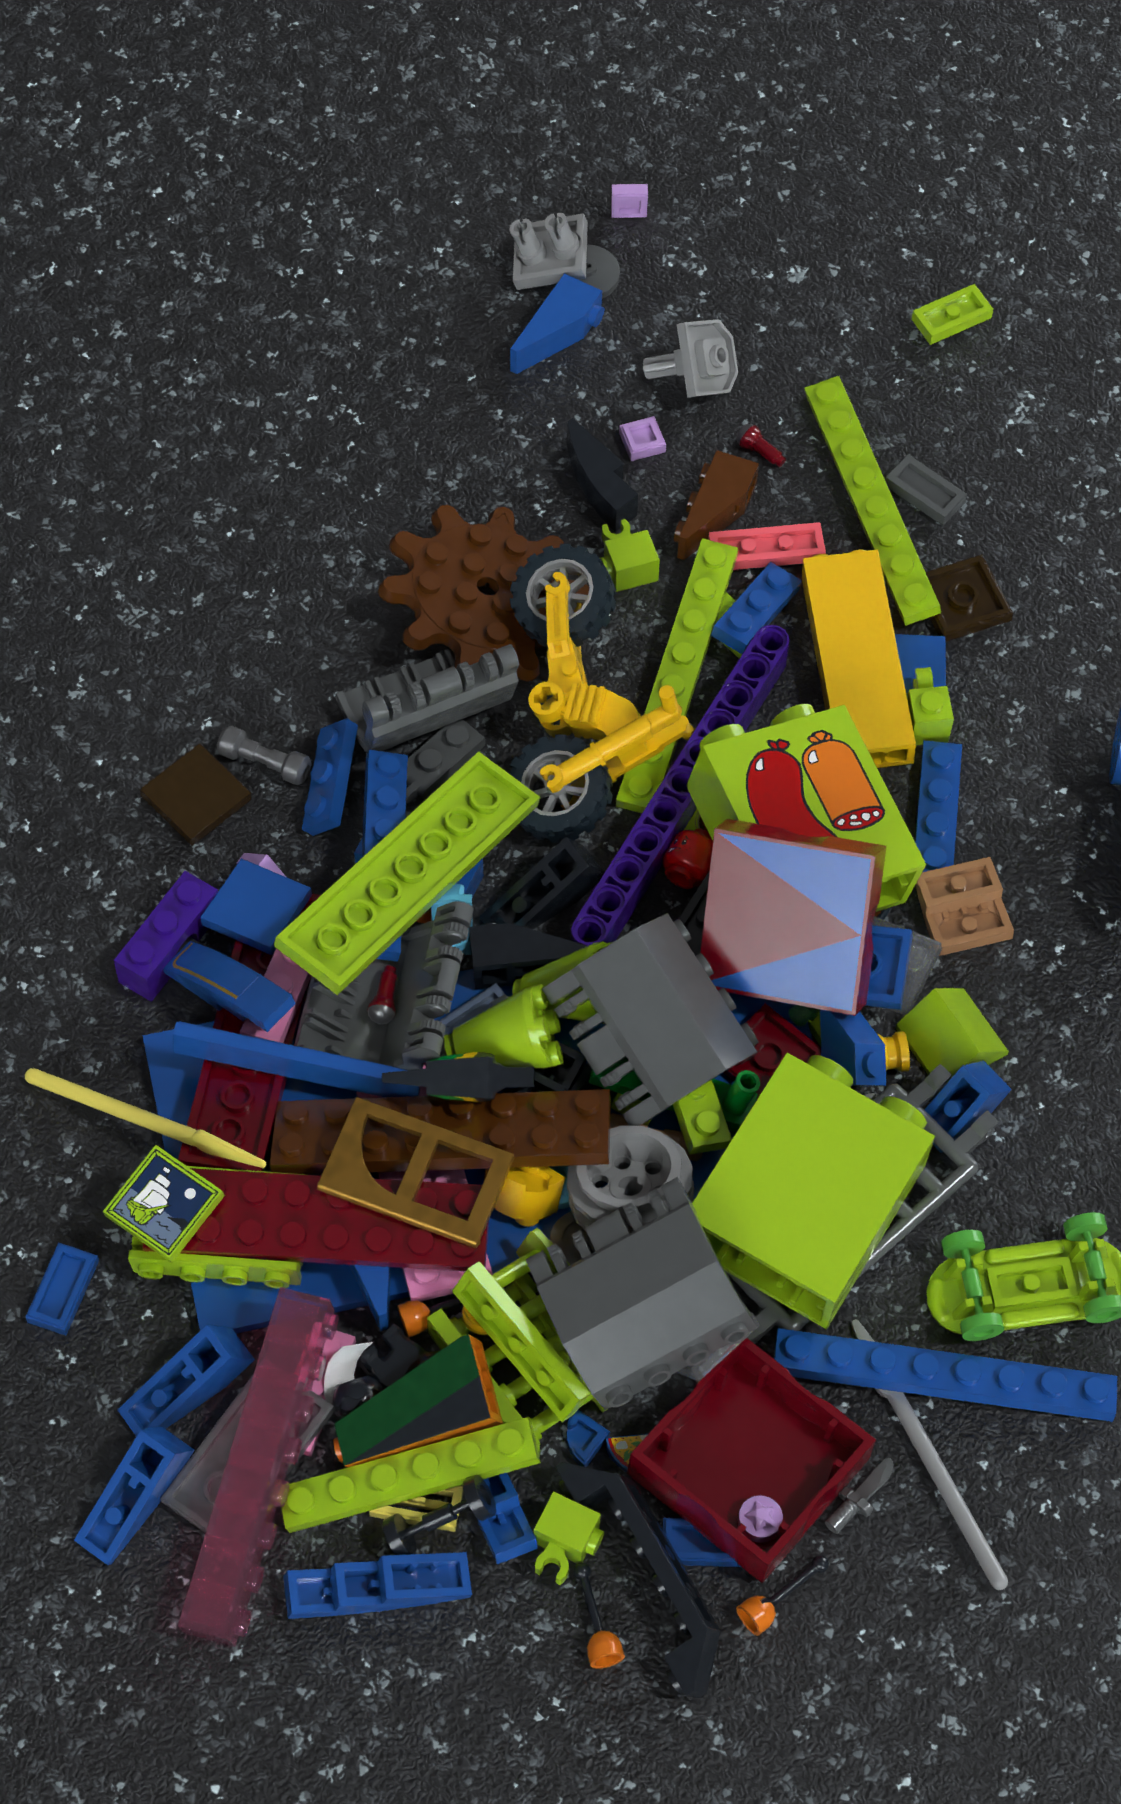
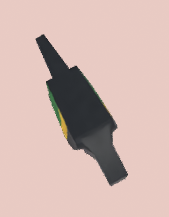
(464, 1077)

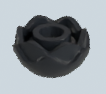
(355, 1393)

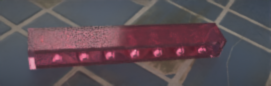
(258, 1468)

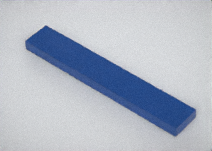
(287, 1060)

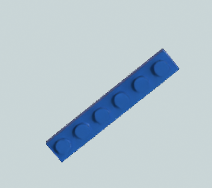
(384, 808)

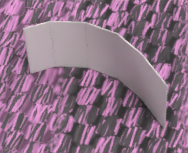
(342, 1368)

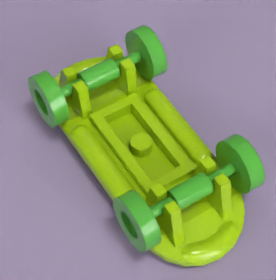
(1027, 1283)

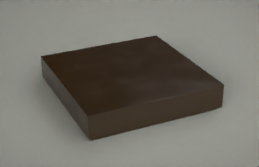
(967, 598)
(195, 794)

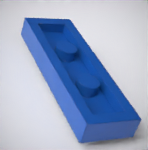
(756, 607)
(329, 777)

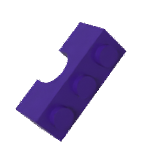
(162, 934)

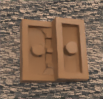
(964, 906)

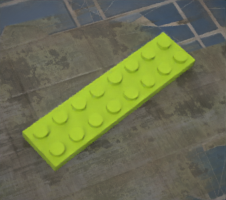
(406, 873)

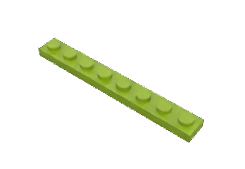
(872, 501)
(683, 660)

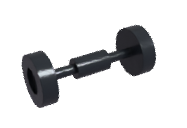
(478, 1498)

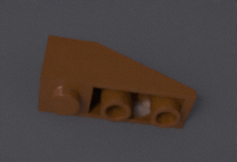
(720, 500)

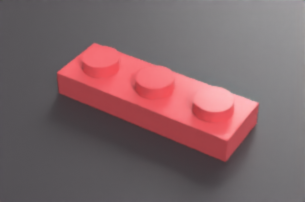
(773, 544)

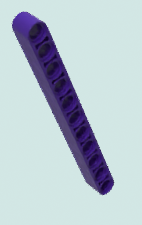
(762, 659)

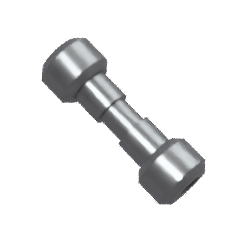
(293, 766)

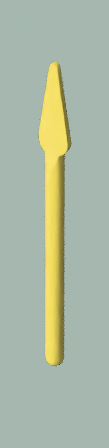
(199, 1138)

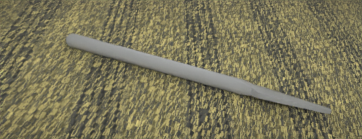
(941, 1478)

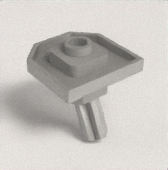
(703, 359)

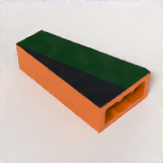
(428, 1405)

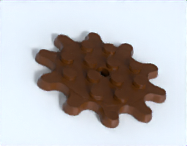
(445, 583)

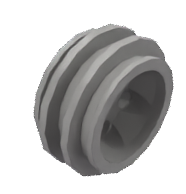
(638, 1163)

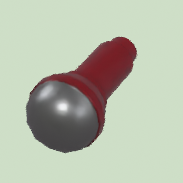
(751, 438)
(382, 1007)

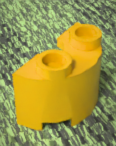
(530, 1194)

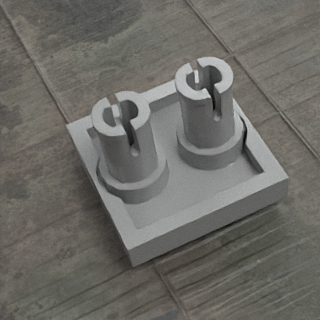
(549, 250)

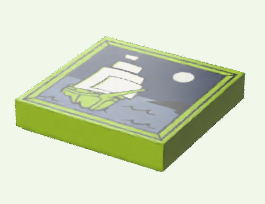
(163, 1203)

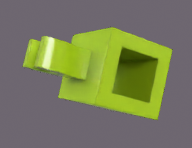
(629, 557)
(929, 709)
(566, 1533)

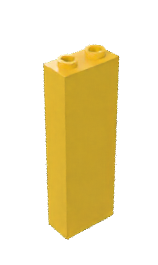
(859, 651)

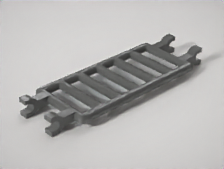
(909, 1218)

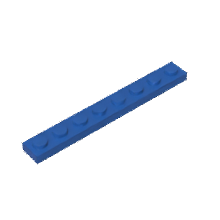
(947, 1375)

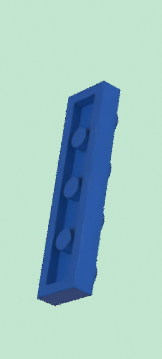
(938, 803)

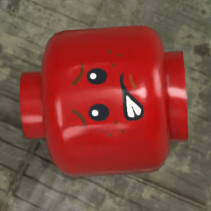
(688, 858)

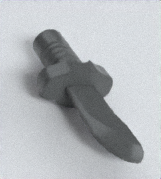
(856, 1501)

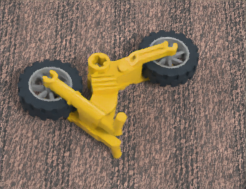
(574, 772)

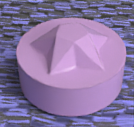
(761, 1518)

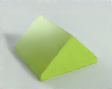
(950, 1032)

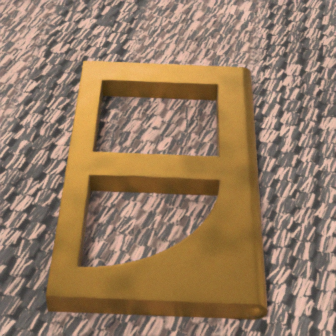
(351, 1181)

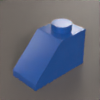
(854, 1046)
(966, 1098)

